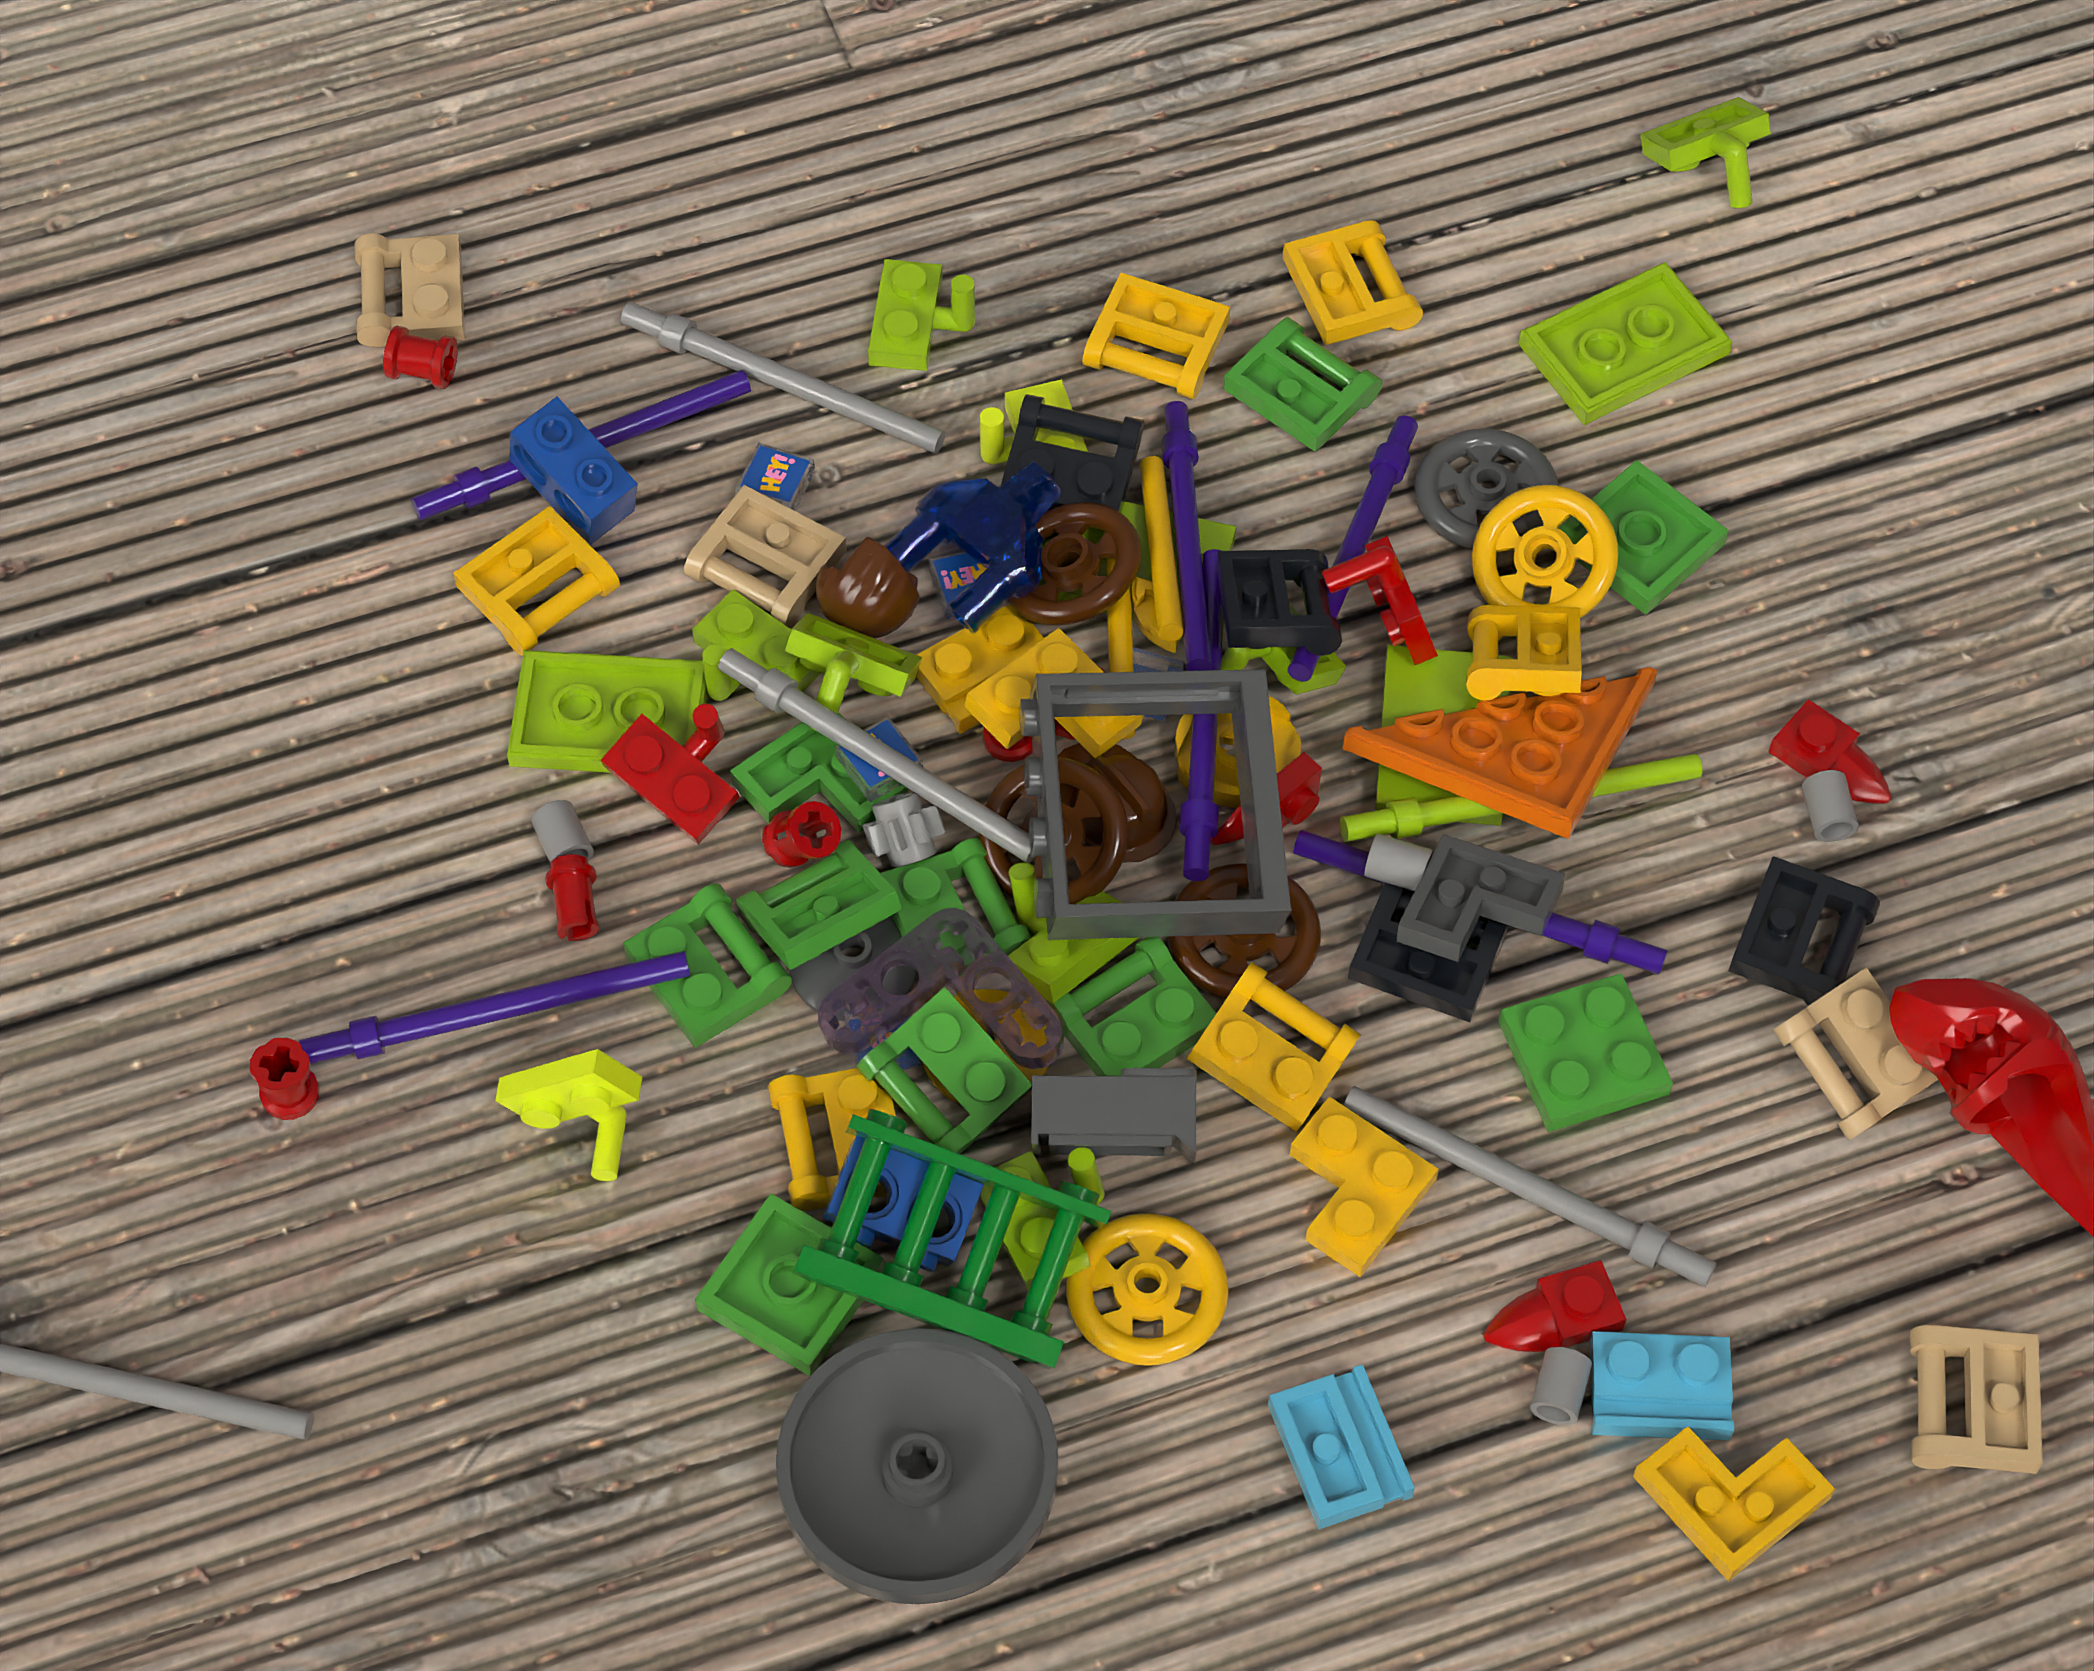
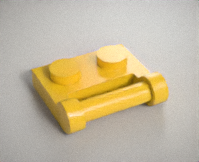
(1336, 290)
(1160, 320)
(526, 565)
(1545, 648)
(1262, 1062)
(843, 1095)

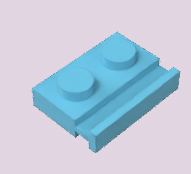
(1661, 1385)
(1340, 1447)

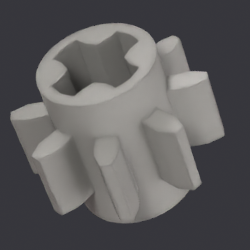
(904, 829)

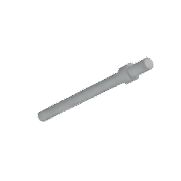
(682, 336)
(781, 694)
(1646, 1243)
(155, 1392)

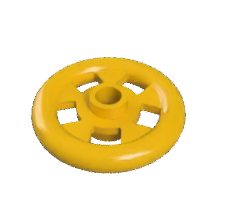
(1555, 506)
(1181, 1330)

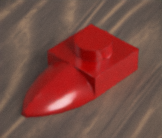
(1821, 742)
(1297, 796)
(1559, 1311)

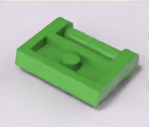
(1292, 394)
(927, 888)
(820, 906)
(708, 998)
(1144, 1031)
(961, 1059)

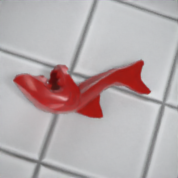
(2007, 1078)

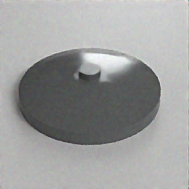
(917, 1466)

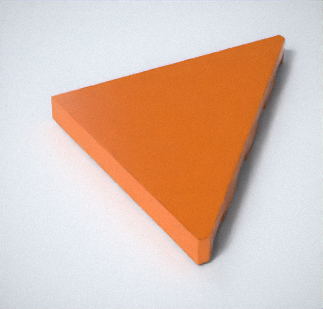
(1516, 752)

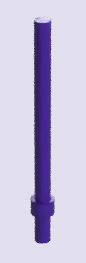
(1180, 457)
(1386, 470)
(475, 486)
(1199, 813)
(1598, 940)
(370, 1036)

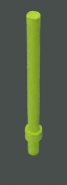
(1408, 817)

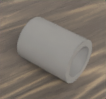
(1830, 806)
(561, 830)
(1397, 862)
(1561, 1386)

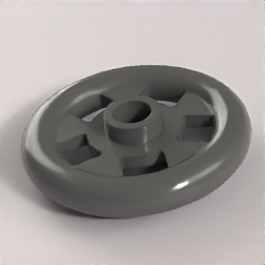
(1482, 446)

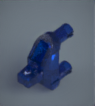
(992, 528)

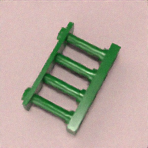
(899, 1282)

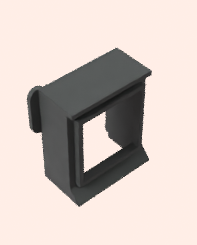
(1116, 1115)

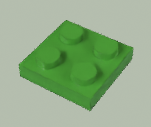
(1657, 534)
(1585, 1052)
(769, 1304)

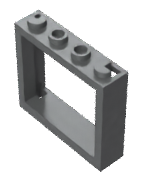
(1159, 693)

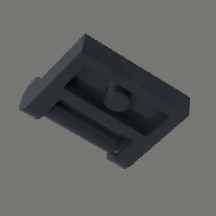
(1077, 473)
(1258, 602)
(1784, 924)
(1418, 974)

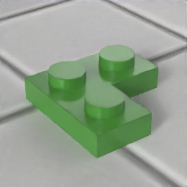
(797, 769)

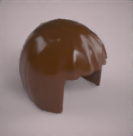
(869, 591)

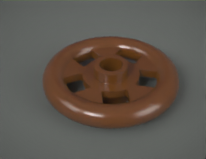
(1074, 562)
(1095, 800)
(1292, 953)

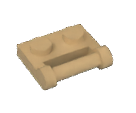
(429, 286)
(773, 540)
(1861, 1030)
(1999, 1399)

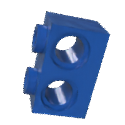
(572, 470)
(902, 1182)

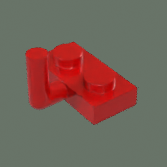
(1387, 585)
(672, 774)

